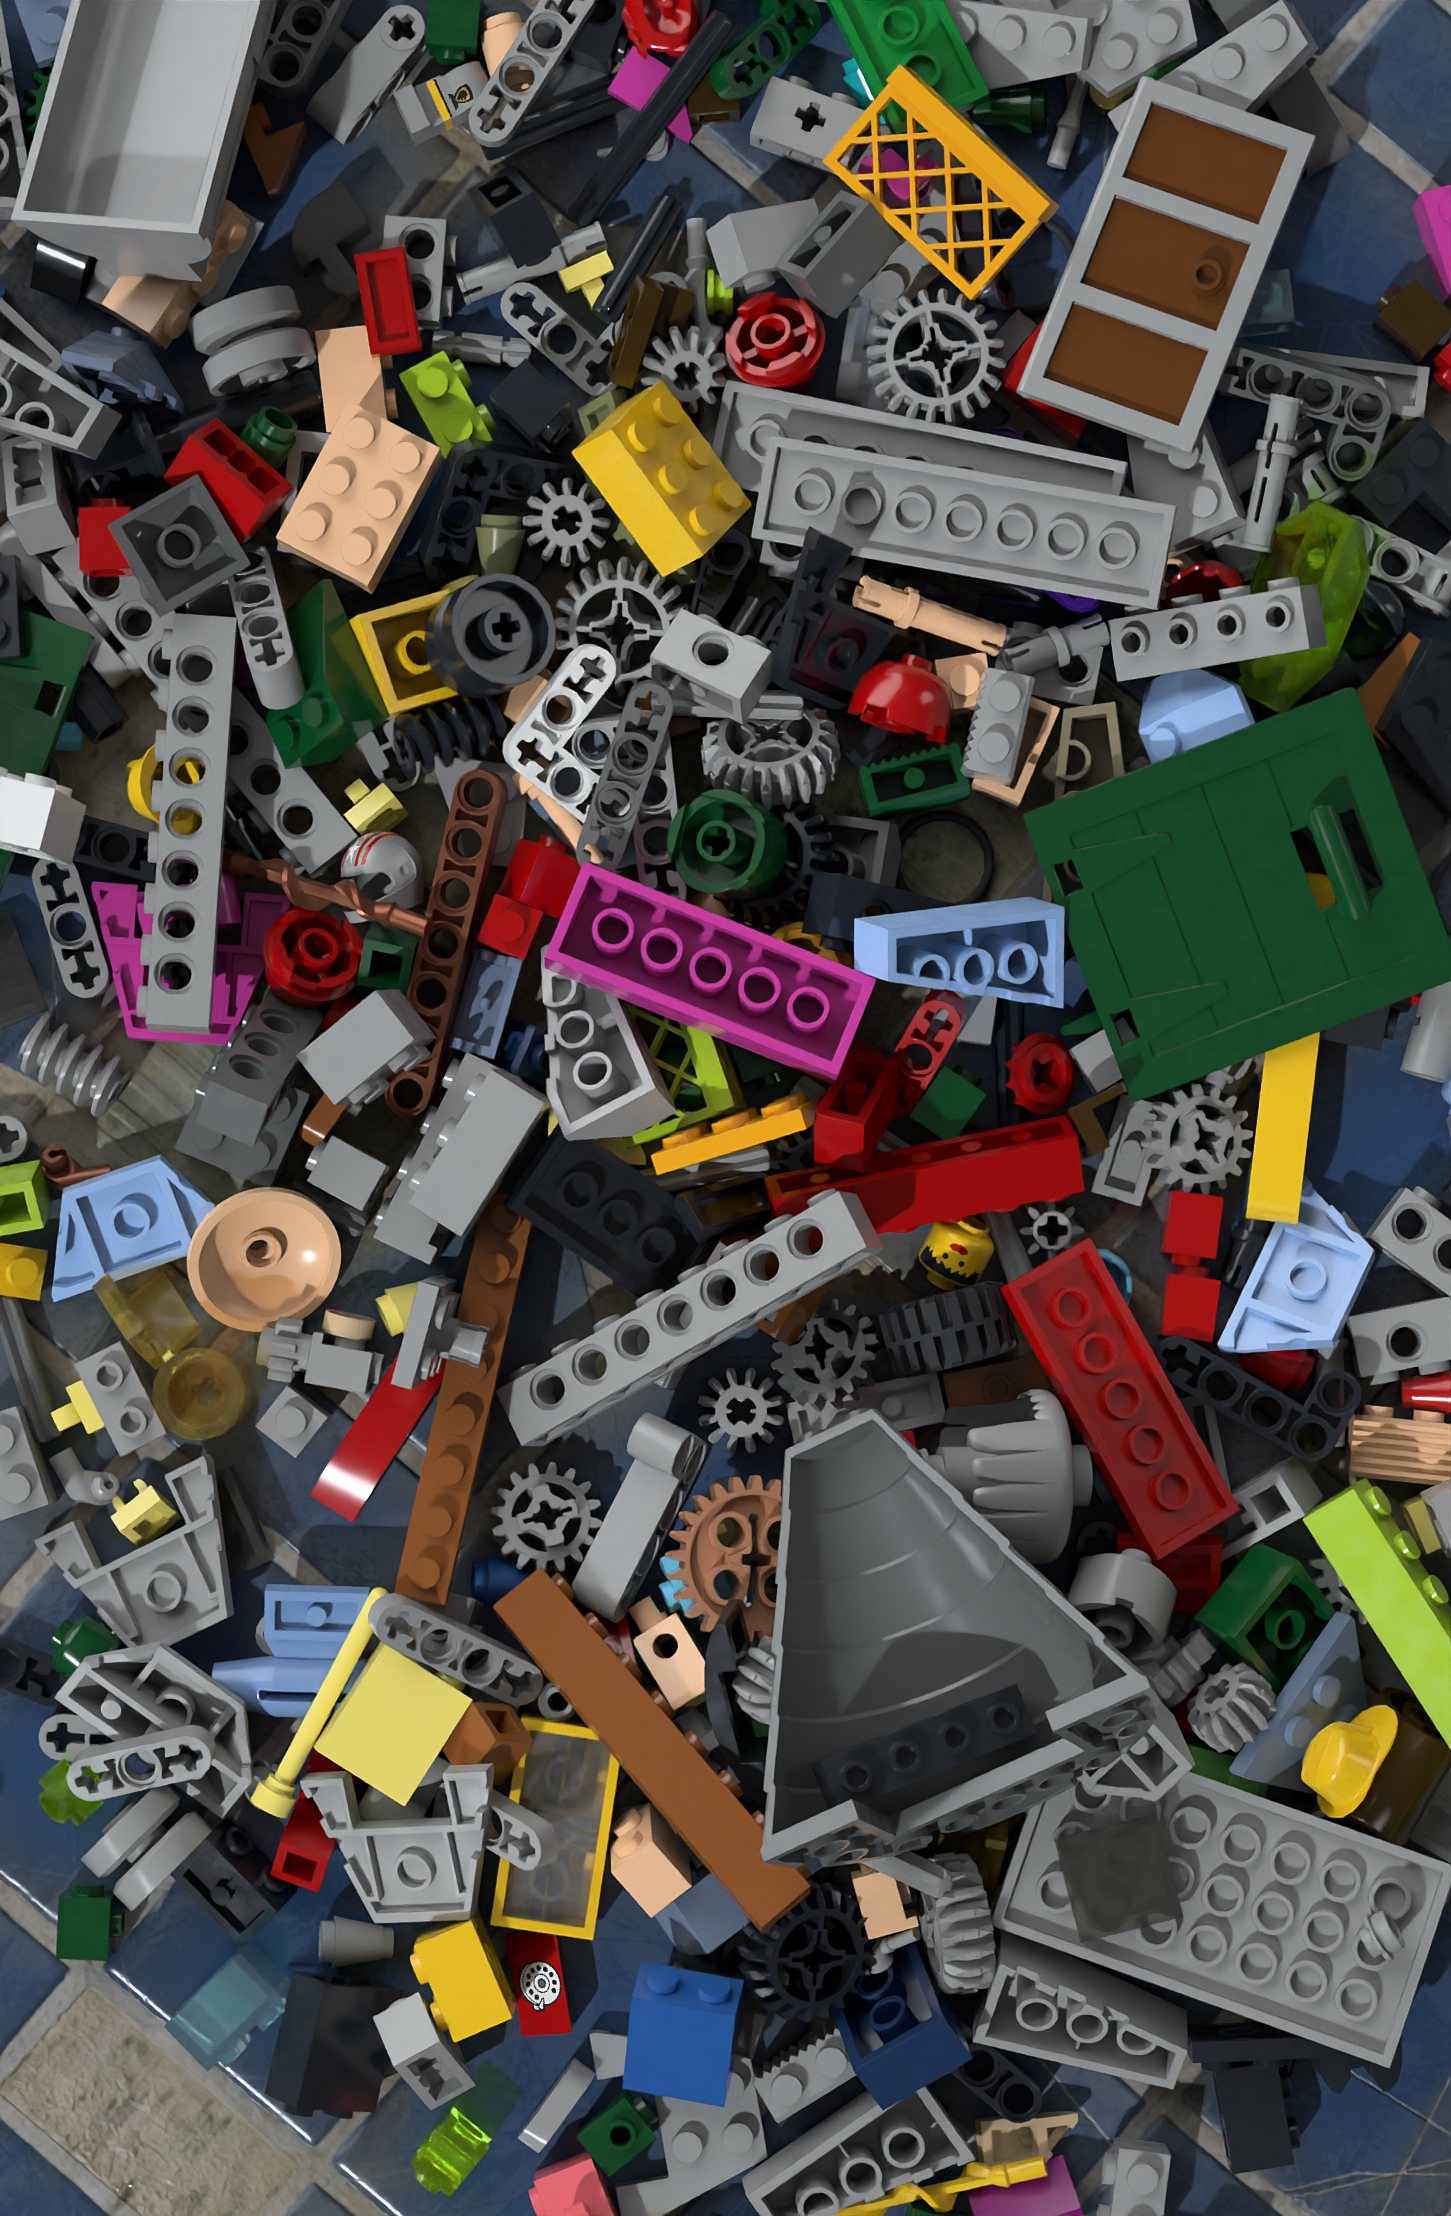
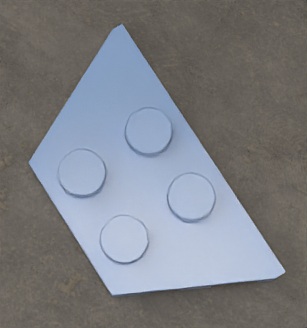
(125, 1224)
(1300, 1283)

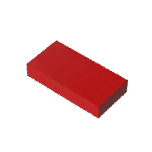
(388, 302)

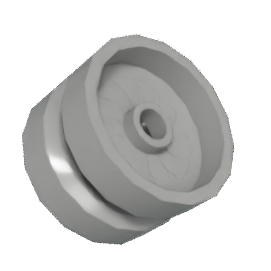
(251, 340)
(146, 1844)

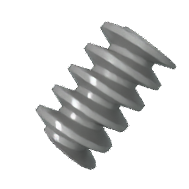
(72, 1066)

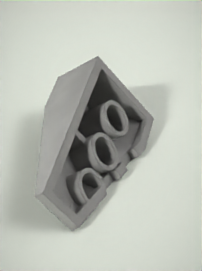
(598, 1063)

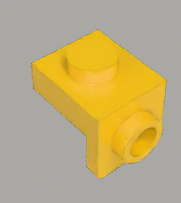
(22, 1271)

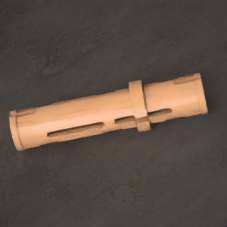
(912, 610)

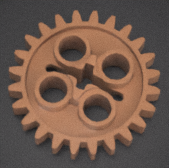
(704, 1556)

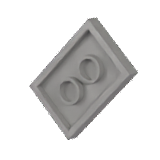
(436, 1334)

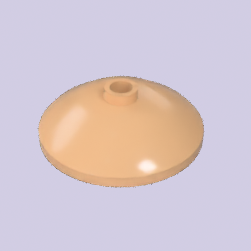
(281, 1278)

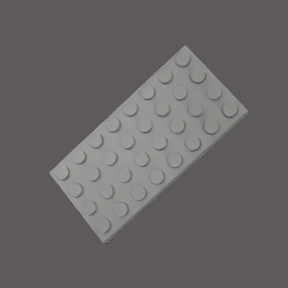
(1264, 1906)

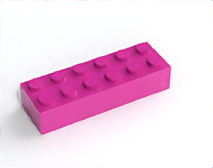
(709, 973)

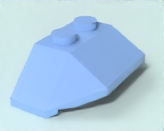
(1189, 710)

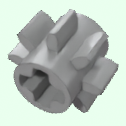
(1060, 1219)
(284, 1349)

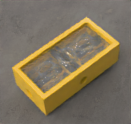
(573, 1786)

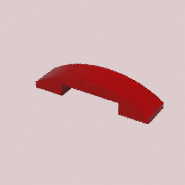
(372, 1443)

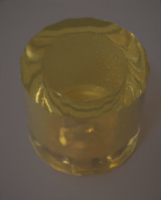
(180, 1407)

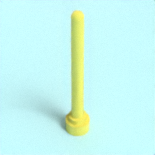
(277, 1791)

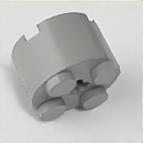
(1125, 1601)

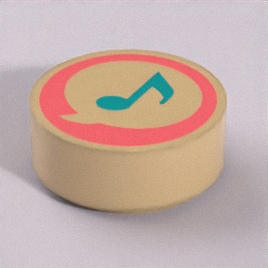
(348, 1325)

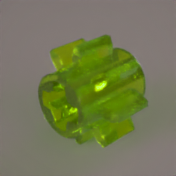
(59, 1800)

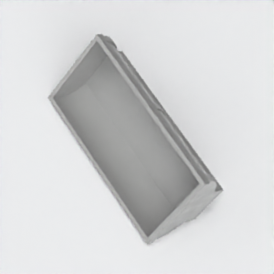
(143, 131)

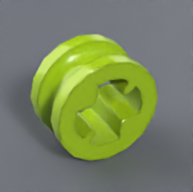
(716, 295)

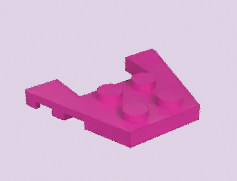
(236, 968)

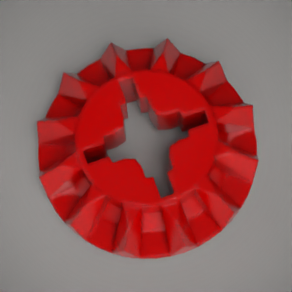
(1057, 1073)

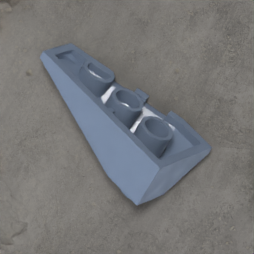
(122, 372)

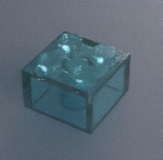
(228, 2005)

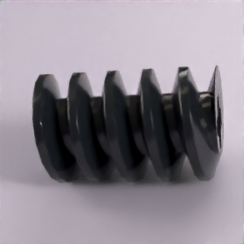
(447, 729)

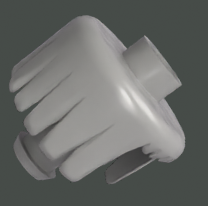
(1017, 1469)

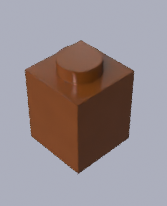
(487, 1736)

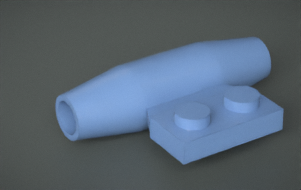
(305, 1635)

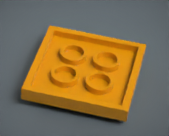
(735, 1132)

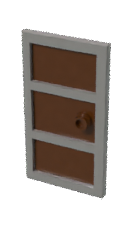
(1166, 265)

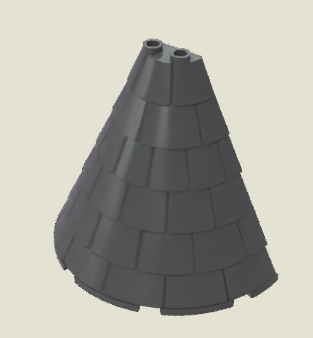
(905, 1609)

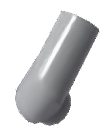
(82, 1484)

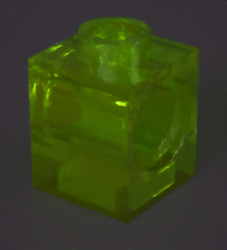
(449, 2153)

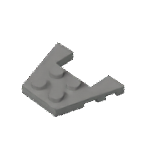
(1127, 37)
(165, 1586)
(411, 1865)
(699, 2139)

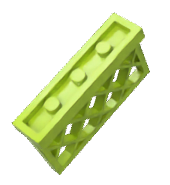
(713, 1073)

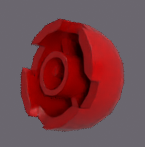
(904, 699)

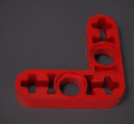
(912, 1075)

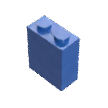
(682, 2034)

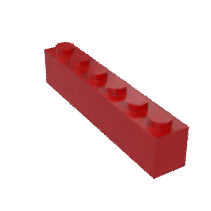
(945, 1178)

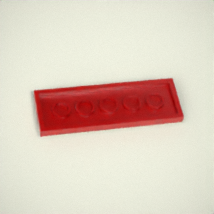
(1120, 1399)

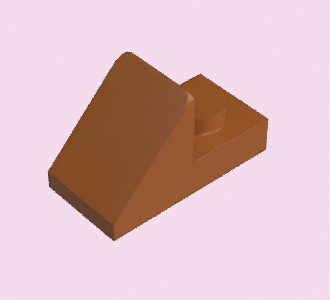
(276, 153)

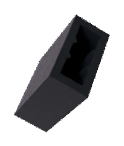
(330, 2045)

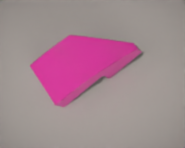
(638, 81)

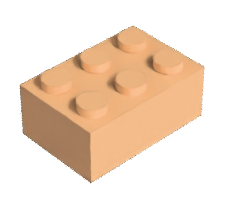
(360, 497)

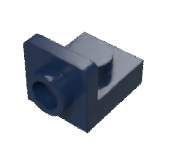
(524, 1052)

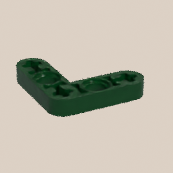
(746, 48)

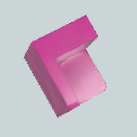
(897, 191)

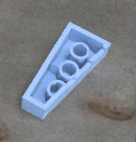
(977, 949)

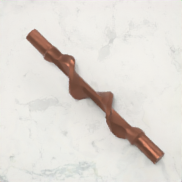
(317, 896)

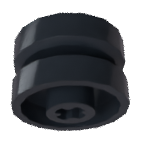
(490, 636)

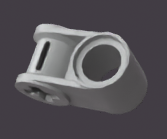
(1307, 483)

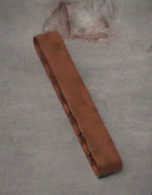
(460, 921)

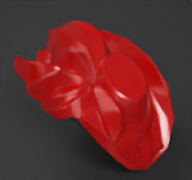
(661, 25)

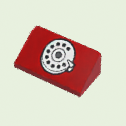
(539, 1983)

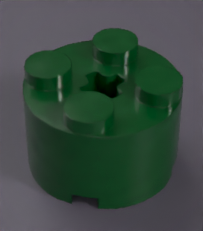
(754, 851)

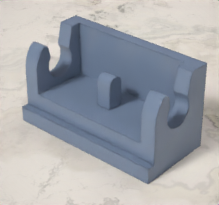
(486, 1004)

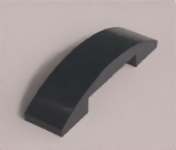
(731, 1724)

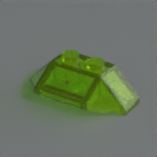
(1321, 549)

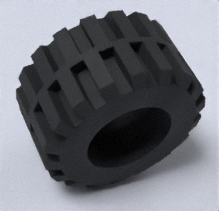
(947, 1329)

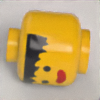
(956, 1252)

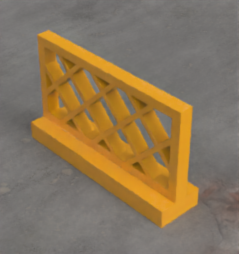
(970, 148)

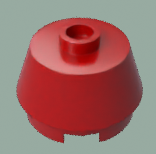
(776, 343)
(311, 957)

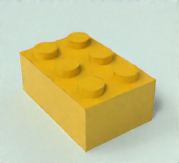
(662, 478)

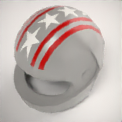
(384, 870)

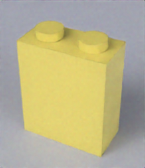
(393, 1722)

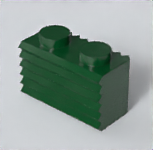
(913, 783)

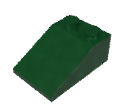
(340, 692)
(1267, 1615)

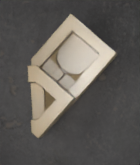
(1008, 2141)

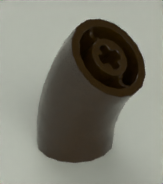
(1405, 1777)

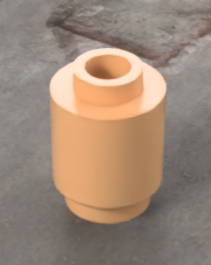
(496, 40)

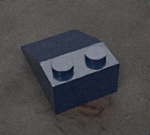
(900, 2028)

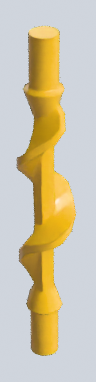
(943, 2195)

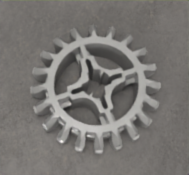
(958, 351)
(601, 624)
(772, 757)
(958, 1929)

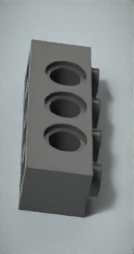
(256, 1068)

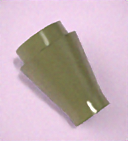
(499, 543)

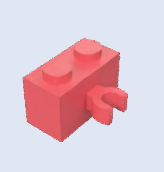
(572, 2189)

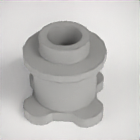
(1232, 555)

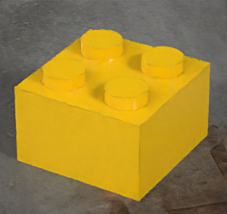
(397, 657)
(464, 1977)

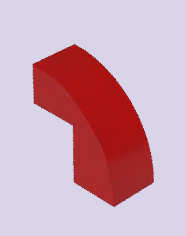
(305, 1847)

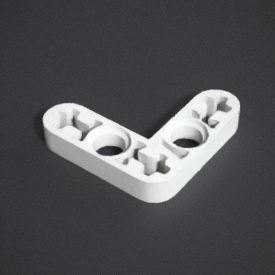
(554, 736)

